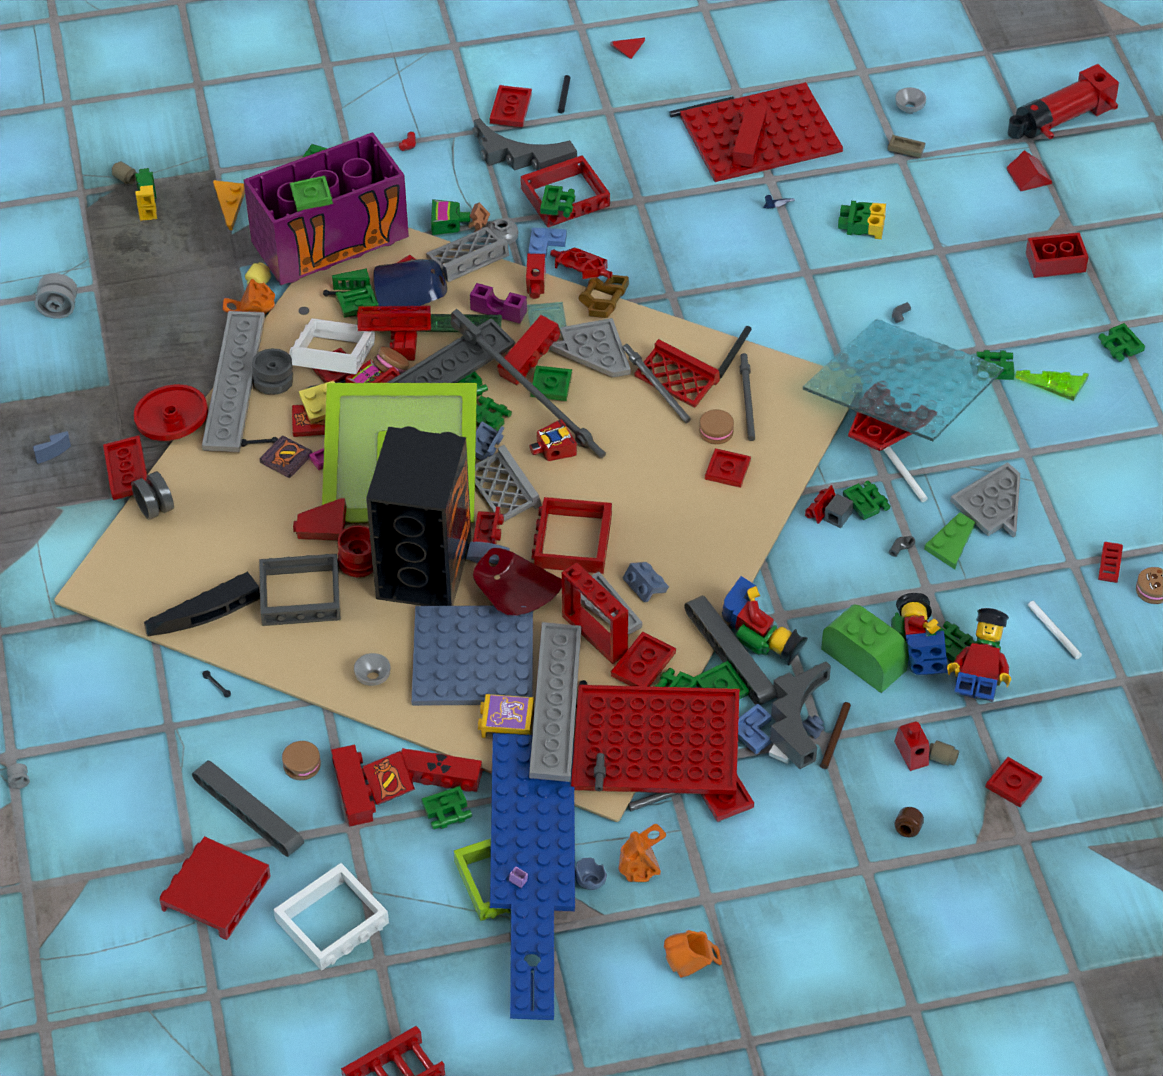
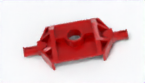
(582, 261)

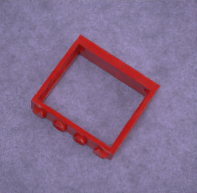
(559, 172)
(576, 508)
(610, 644)

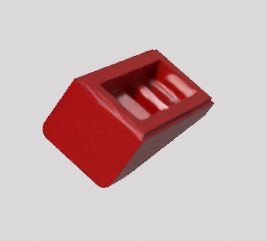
(1110, 550)

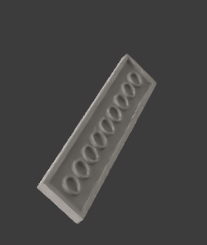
(233, 382)
(555, 702)

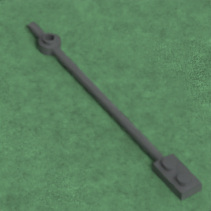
(473, 334)

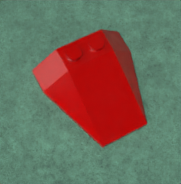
(875, 432)

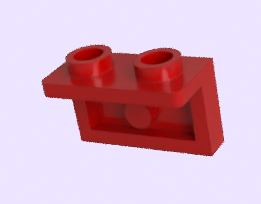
(488, 526)

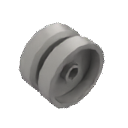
(56, 295)

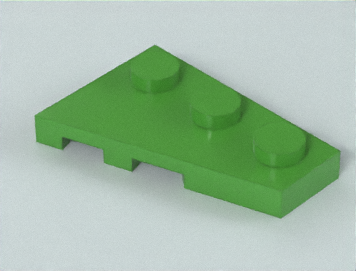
(951, 540)

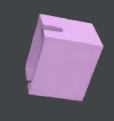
(518, 877)

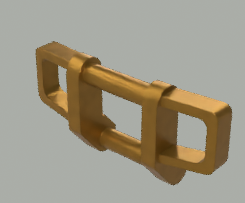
(601, 307)

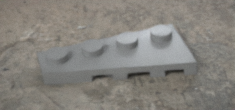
(634, 622)

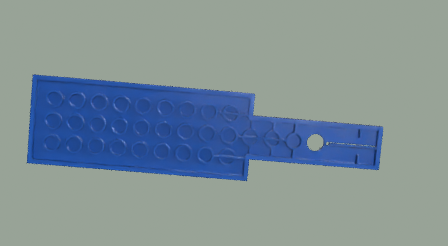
(537, 834)

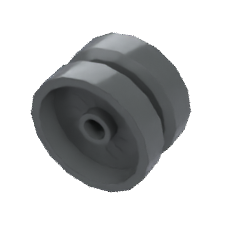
(272, 371)
(152, 495)

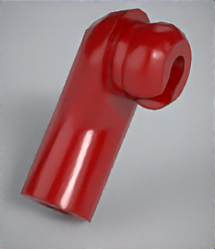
(408, 143)

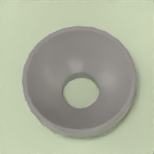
(910, 96)
(509, 233)
(372, 663)

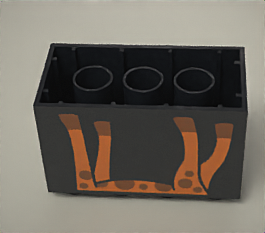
(419, 517)

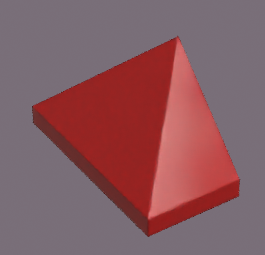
(629, 46)

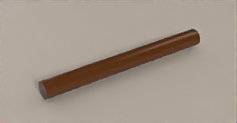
(835, 735)

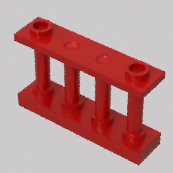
(392, 1051)

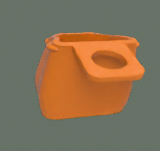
(256, 298)
(637, 856)
(690, 952)

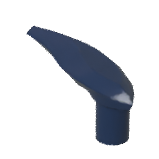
(775, 203)

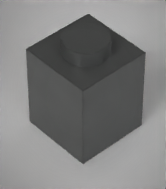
(838, 510)

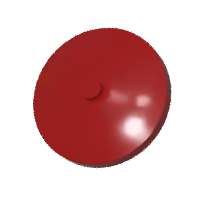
(170, 412)

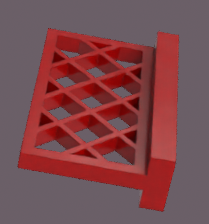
(394, 318)
(688, 364)

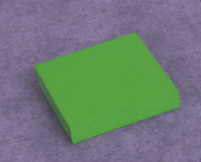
(311, 193)

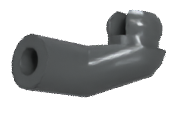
(899, 310)
(900, 544)

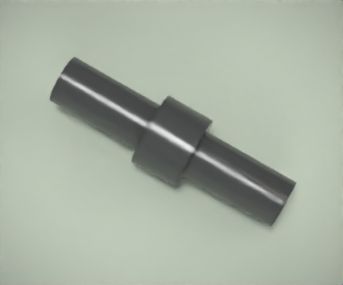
(599, 772)

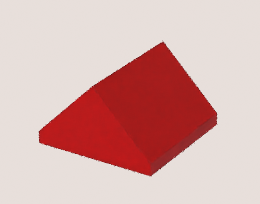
(1028, 172)

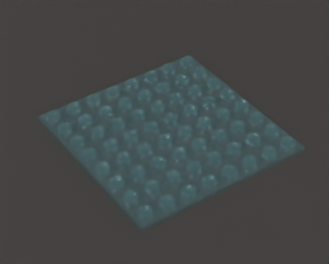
(903, 379)

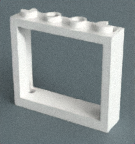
(330, 360)
(314, 892)

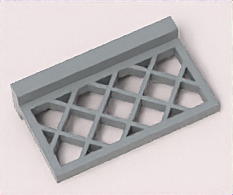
(471, 259)
(518, 480)

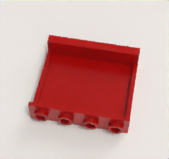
(216, 886)

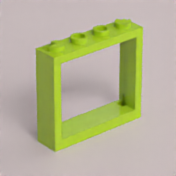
(469, 855)

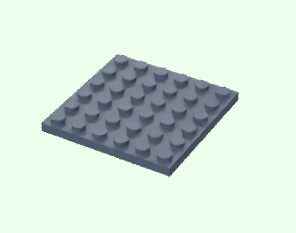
(470, 654)

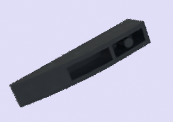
(206, 607)

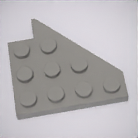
(595, 346)
(992, 500)

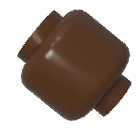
(909, 822)

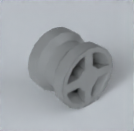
(18, 776)

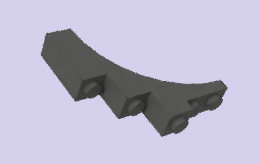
(518, 154)
(788, 729)

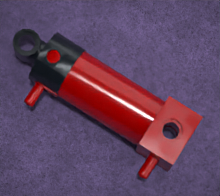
(1092, 92)

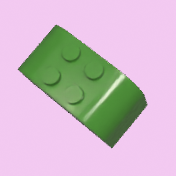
(866, 647)

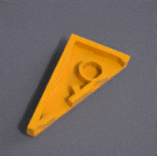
(230, 198)

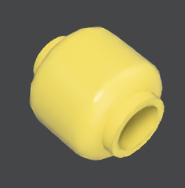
(258, 272)

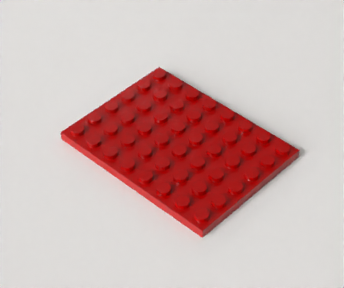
(792, 131)
(657, 739)

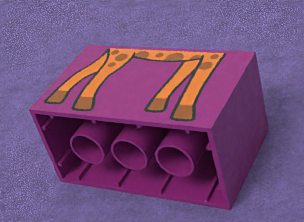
(364, 215)

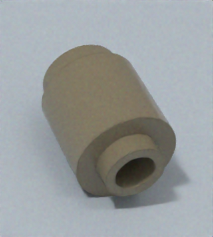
(124, 172)
(943, 753)

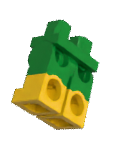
(146, 195)
(863, 218)

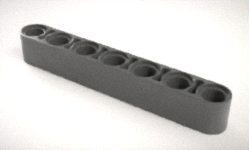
(730, 649)
(248, 808)

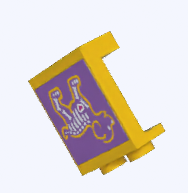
(506, 715)

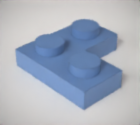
(545, 237)
(749, 728)

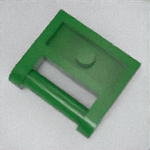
(352, 299)

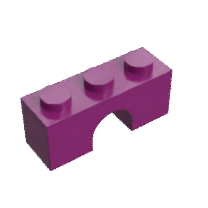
(484, 301)

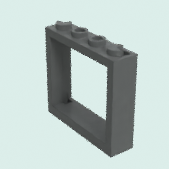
(299, 613)

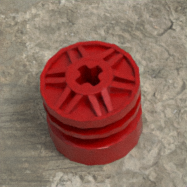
(355, 551)

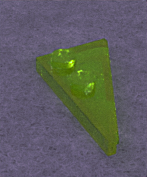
(1055, 382)

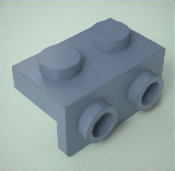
(486, 439)
(644, 580)

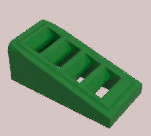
(356, 280)

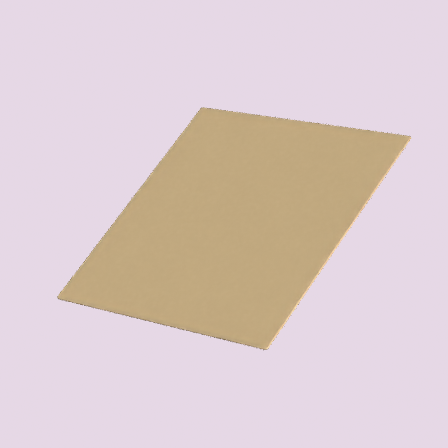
(653, 474)

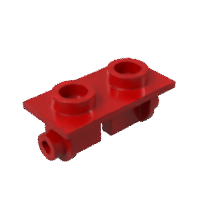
(817, 509)

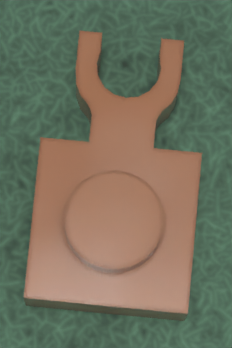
(479, 216)

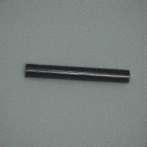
(561, 108)

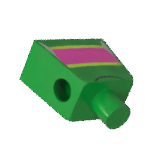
(447, 217)

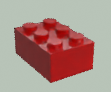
(1056, 255)

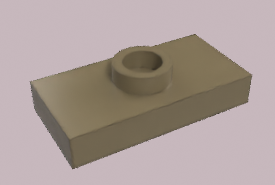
(906, 146)

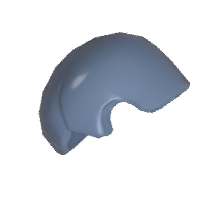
(589, 874)

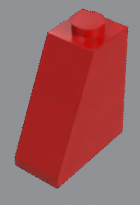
(322, 521)

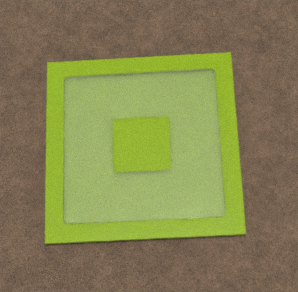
(359, 421)

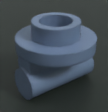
(813, 725)

